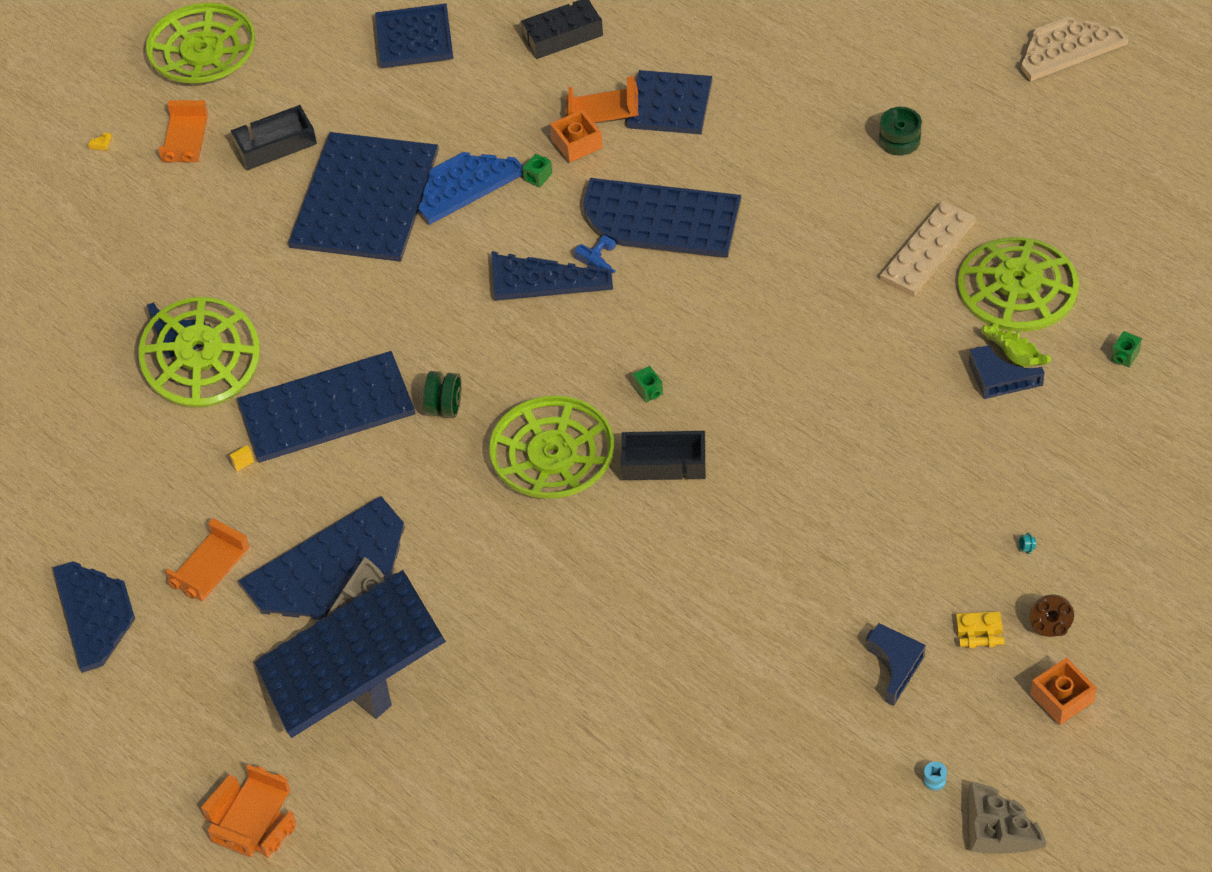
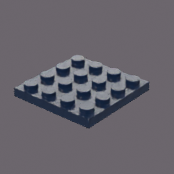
(413, 35)
(671, 102)

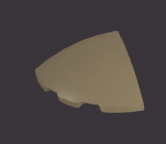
(363, 580)
(1000, 824)

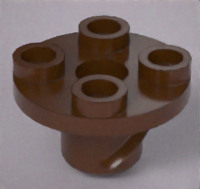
(1051, 615)

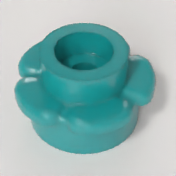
(1027, 543)

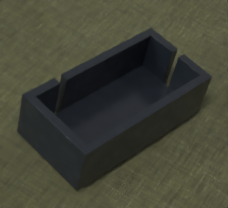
(561, 28)
(274, 137)
(663, 455)

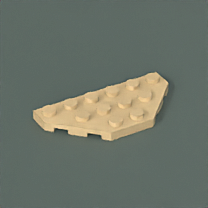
(1067, 44)

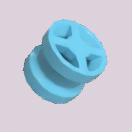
(935, 782)

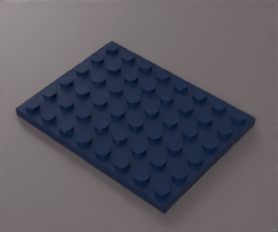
(364, 196)
(348, 653)

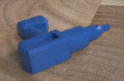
(592, 256)

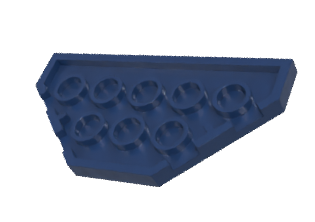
(95, 611)

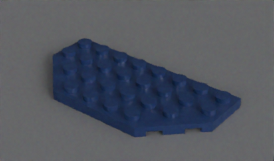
(316, 571)

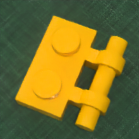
(979, 625)

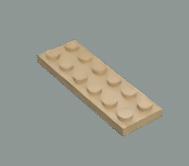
(928, 248)

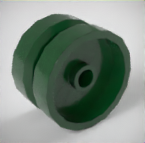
(900, 130)
(442, 394)

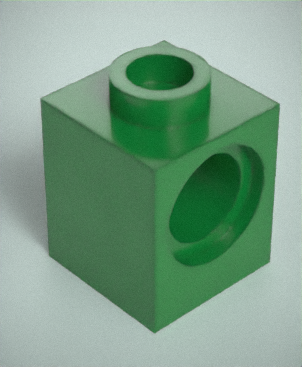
(537, 170)
(1126, 349)
(647, 384)

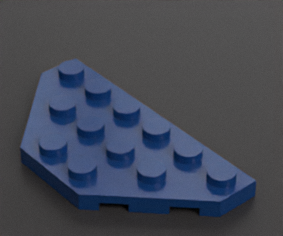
(464, 181)

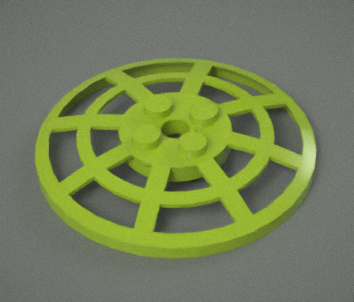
(194, 42)
(1018, 289)
(199, 360)
(551, 440)

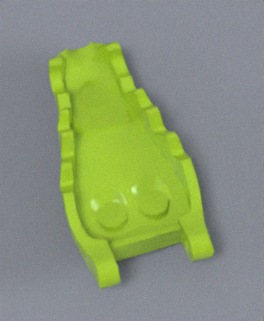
(1016, 349)

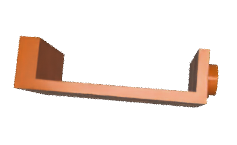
(606, 105)
(184, 131)
(209, 561)
(220, 802)
(251, 811)

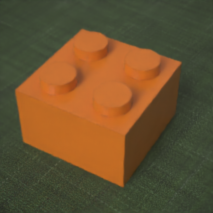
(576, 135)
(1063, 691)

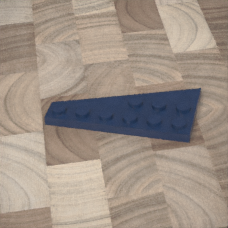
(543, 277)

